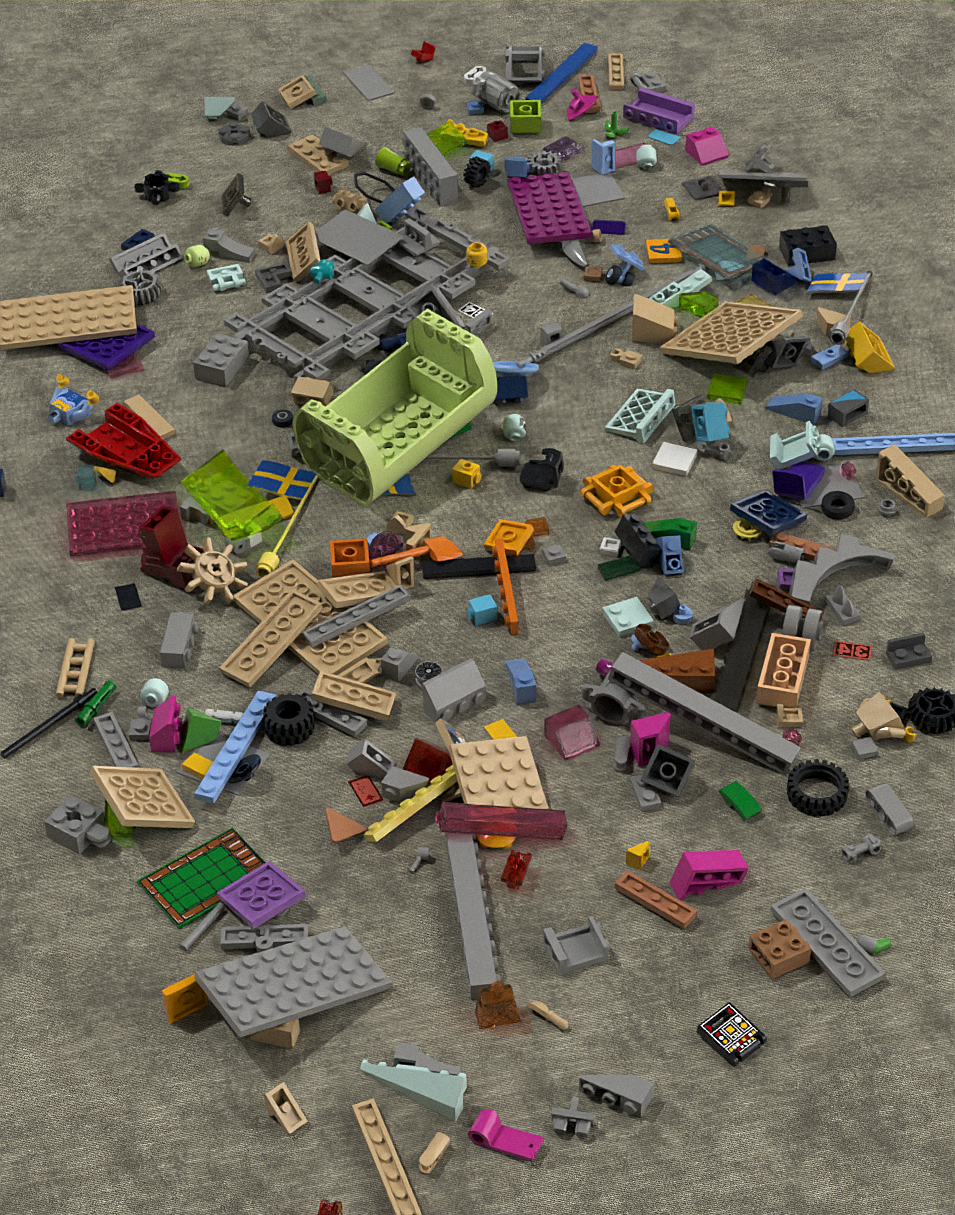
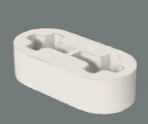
(469, 77)

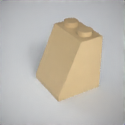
(652, 321)

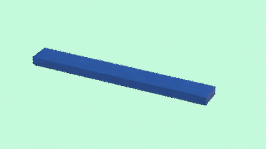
(562, 73)

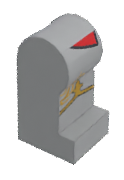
(192, 510)

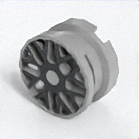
(426, 672)

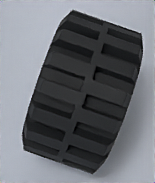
(288, 719)

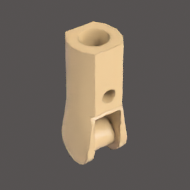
(433, 1153)

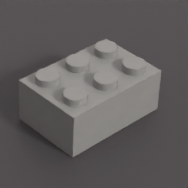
(221, 360)

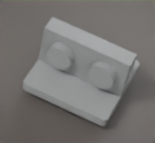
(764, 163)
(417, 239)

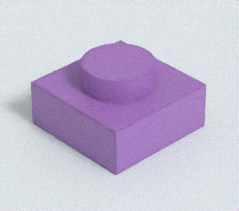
(784, 578)

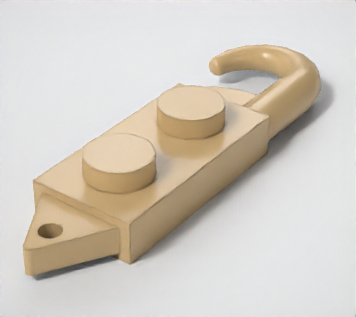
(363, 670)

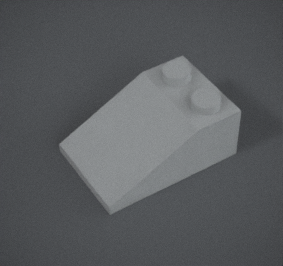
(339, 142)

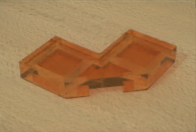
(540, 528)

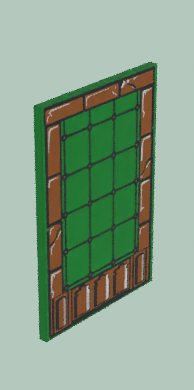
(190, 883)

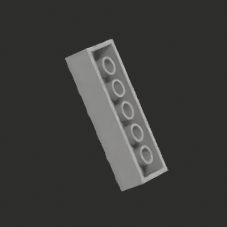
(430, 166)

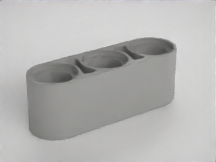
(889, 809)

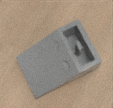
(717, 626)

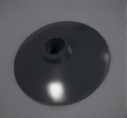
(245, 769)

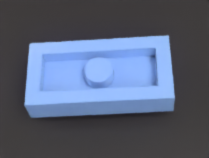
(829, 357)

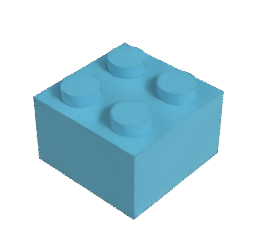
(710, 421)

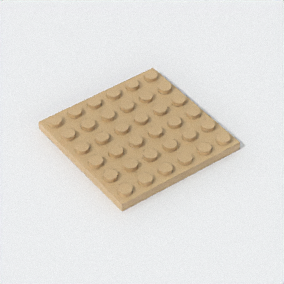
(731, 332)

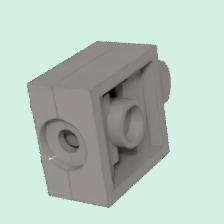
(77, 826)

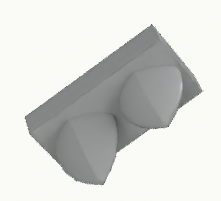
(842, 607)

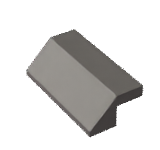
(149, 255)

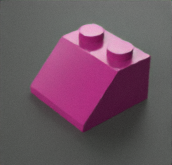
(706, 146)

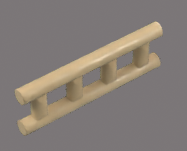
(80, 675)

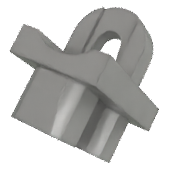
(562, 1117)

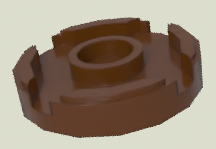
(651, 640)

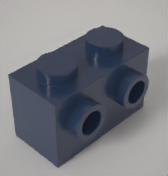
(511, 389)

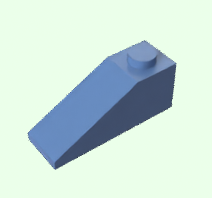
(798, 406)
(521, 681)

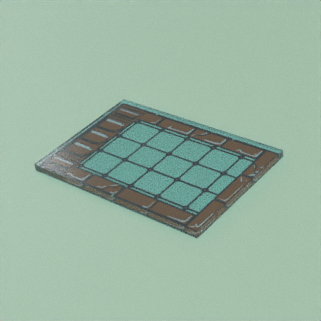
(717, 251)

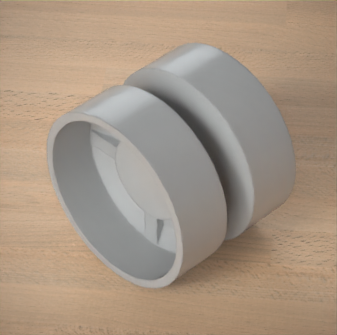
(807, 627)

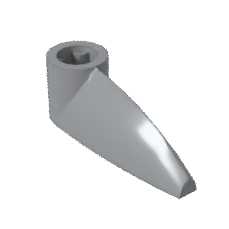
(573, 251)

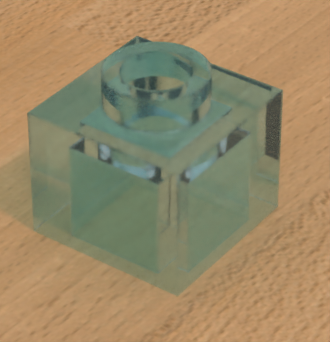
(86, 477)

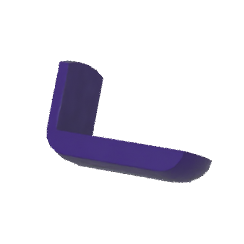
(797, 481)

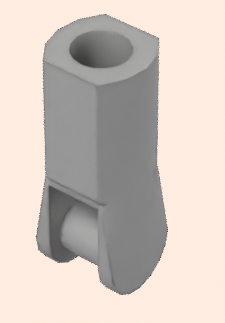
(621, 753)

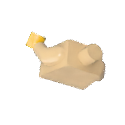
(880, 720)

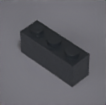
(638, 540)

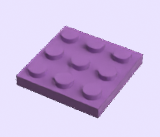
(261, 894)

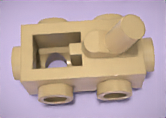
(348, 201)

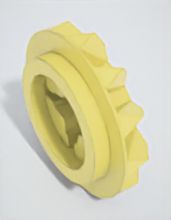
(740, 527)

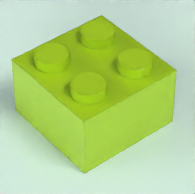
(525, 116)

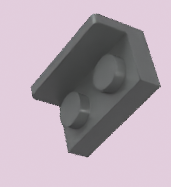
(908, 651)

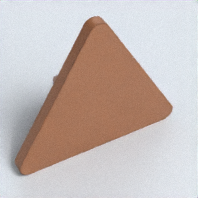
(341, 826)

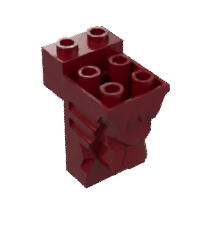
(164, 547)

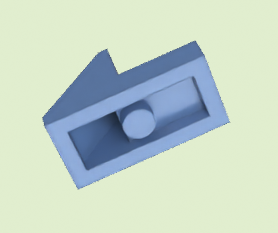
(801, 267)

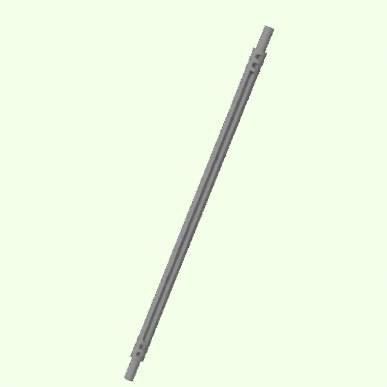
(599, 323)

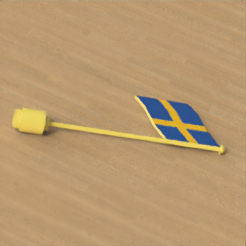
(282, 481)

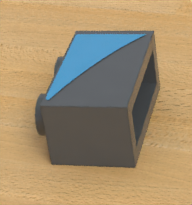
(848, 408)

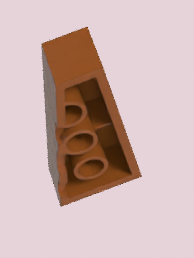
(691, 669)

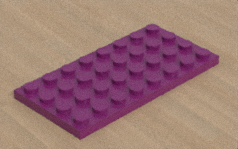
(548, 208)

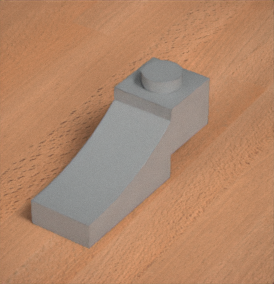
(227, 247)
(411, 1055)

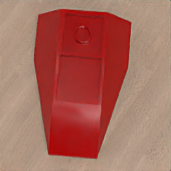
(127, 444)

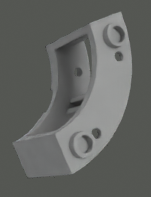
(524, 54)

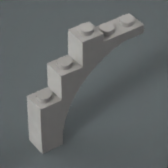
(827, 561)

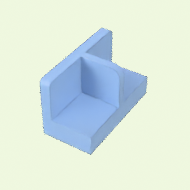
(603, 156)

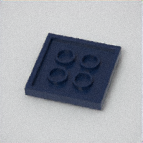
(768, 512)

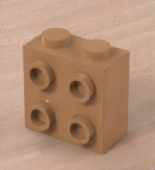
(779, 949)

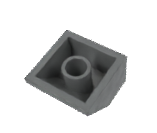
(270, 121)
(786, 351)
(668, 770)

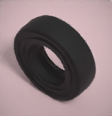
(837, 513)

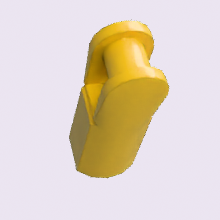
(671, 209)

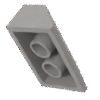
(437, 303)
(453, 691)

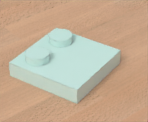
(627, 616)

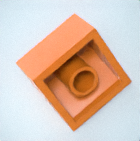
(349, 557)

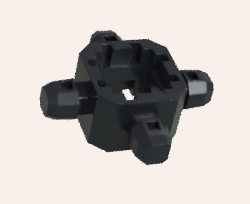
(157, 195)

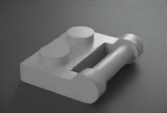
(650, 80)

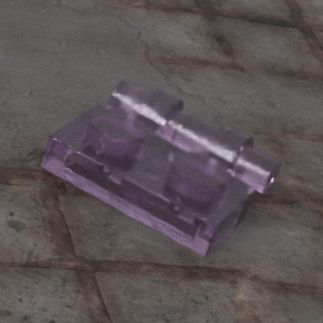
(564, 148)

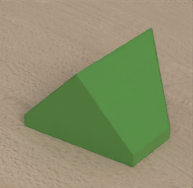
(198, 729)

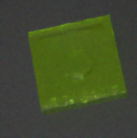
(447, 138)
(727, 388)

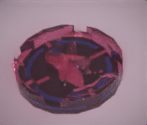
(385, 544)

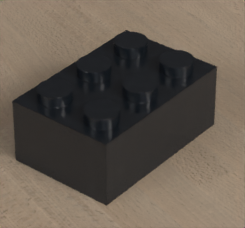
(816, 241)

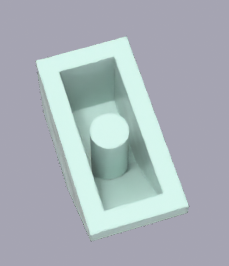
(217, 105)

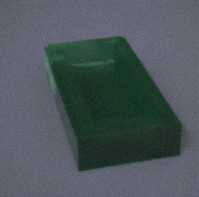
(618, 567)

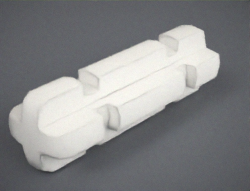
(224, 716)

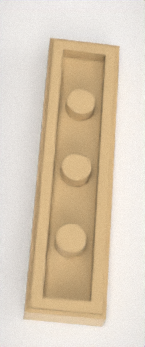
(616, 71)
(150, 415)

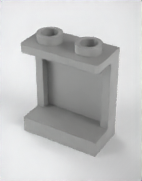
(576, 947)

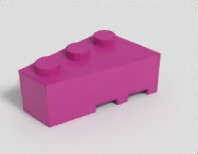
(707, 870)

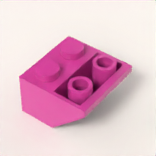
(166, 726)
(647, 734)

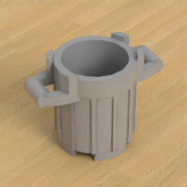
(495, 91)
(612, 702)

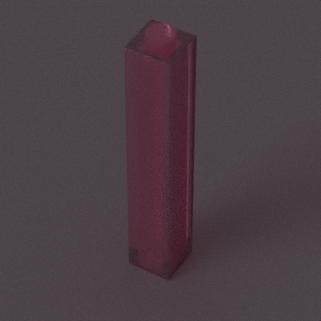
(501, 821)

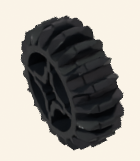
(932, 710)

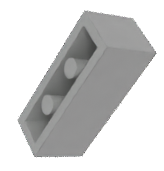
(178, 640)

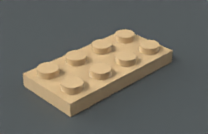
(312, 155)
(302, 251)
(355, 588)
(353, 696)

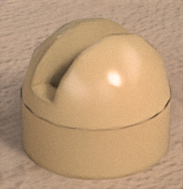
(596, 236)

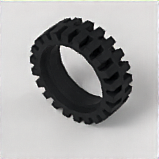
(813, 804)

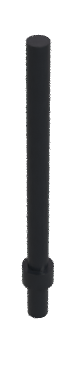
(78, 702)

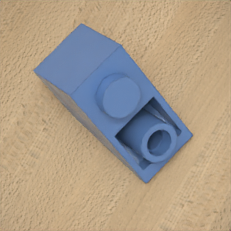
(516, 166)
(671, 554)

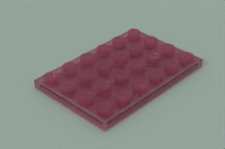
(112, 522)

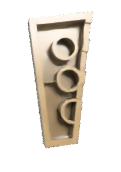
(908, 482)

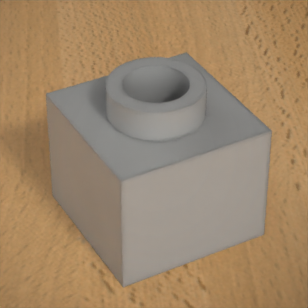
(550, 333)

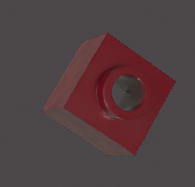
(497, 130)
(322, 182)

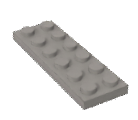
(830, 942)

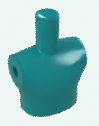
(322, 270)

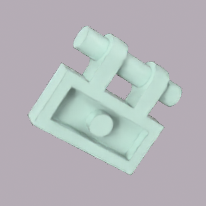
(221, 275)

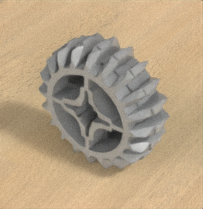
(146, 285)

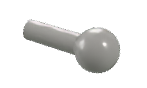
(581, 292)

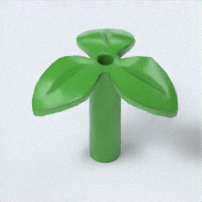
(611, 127)

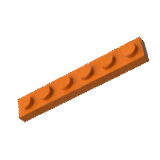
(506, 592)

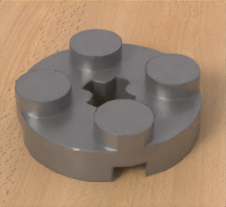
(234, 133)

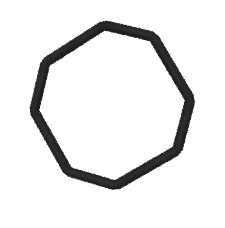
(374, 177)

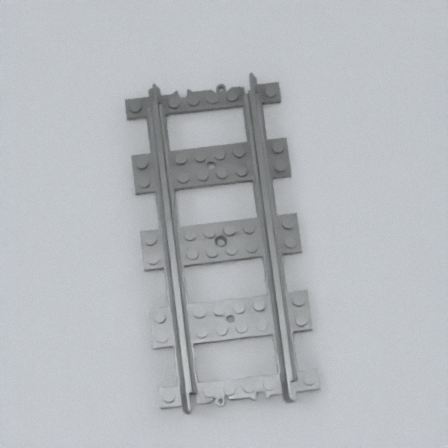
(353, 279)

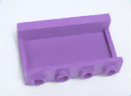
(659, 111)

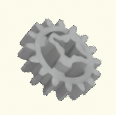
(544, 162)

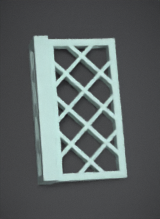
(652, 417)

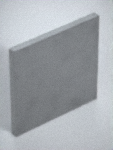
(702, 187)

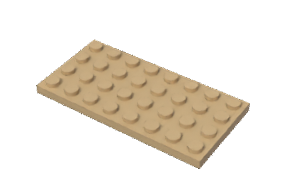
(67, 317)
(330, 656)

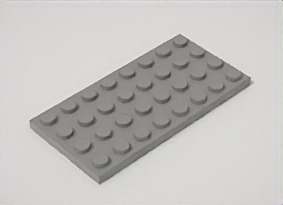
(292, 981)

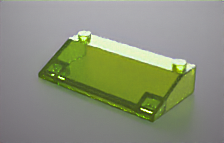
(223, 495)

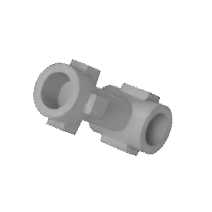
(723, 450)
(869, 843)

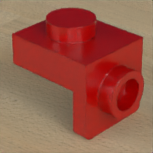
(426, 53)

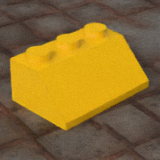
(868, 350)

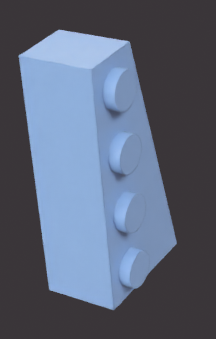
(400, 201)

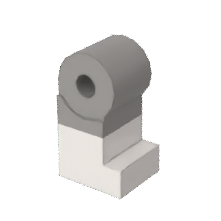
(245, 543)

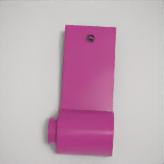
(491, 1134)

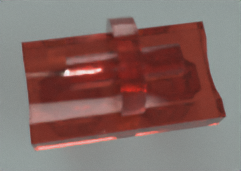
(516, 869)

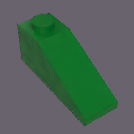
(675, 527)

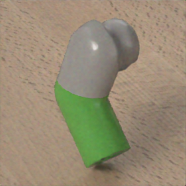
(872, 945)

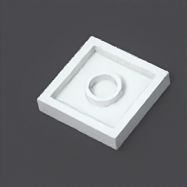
(674, 459)

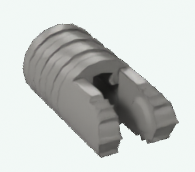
(786, 552)

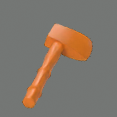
(437, 548)

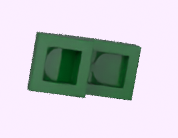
(741, 799)

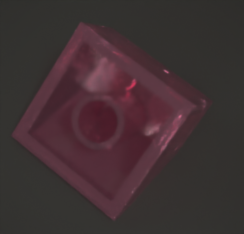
(571, 732)

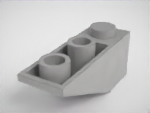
(621, 1091)

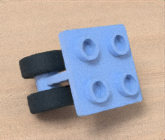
(620, 274)

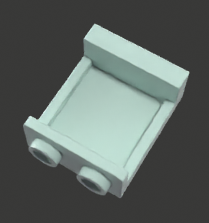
(795, 448)

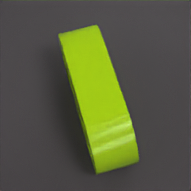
(183, 180)

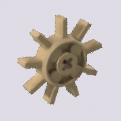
(213, 571)

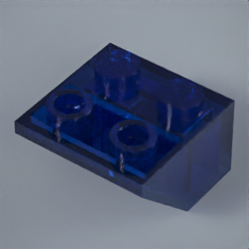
(772, 277)

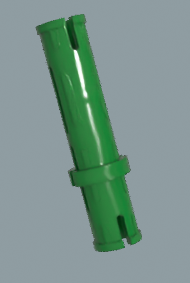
(91, 708)

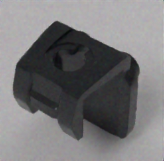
(545, 472)

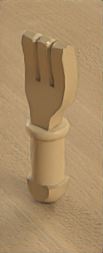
(543, 1010)

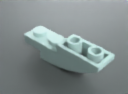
(670, 294)

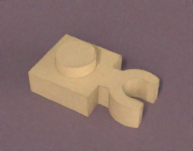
(628, 359)

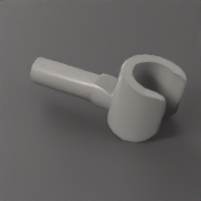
(422, 854)

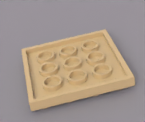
(498, 773)
(142, 797)

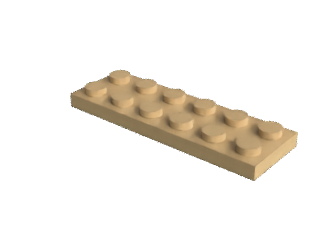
(271, 638)

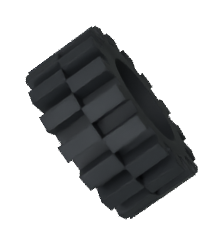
(477, 171)

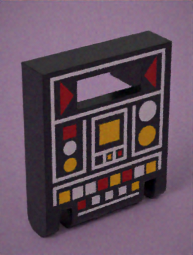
(733, 1036)

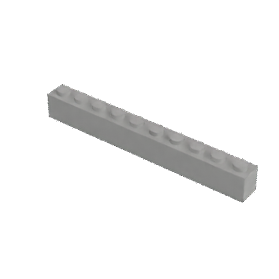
(704, 713)
(471, 912)

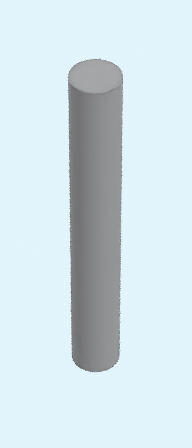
(197, 932)

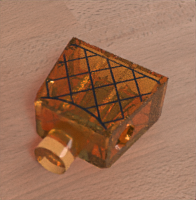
(496, 1006)

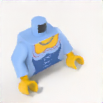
(68, 405)

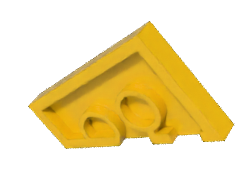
(473, 136)

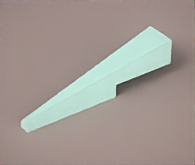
(434, 1090)

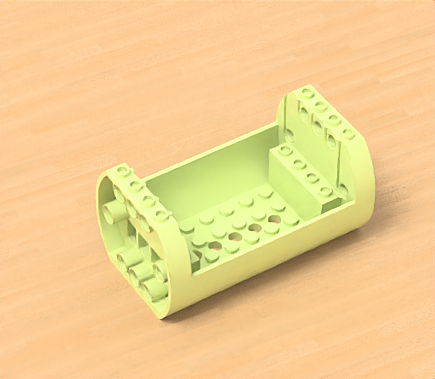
(433, 375)

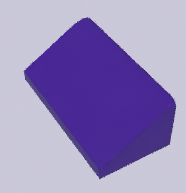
(609, 226)

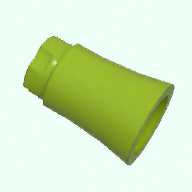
(391, 161)

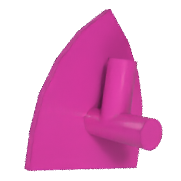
(579, 104)

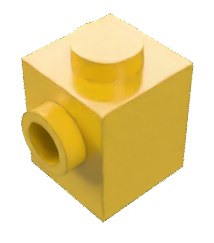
(466, 474)

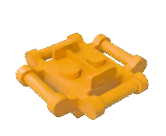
(617, 487)

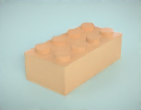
(783, 671)

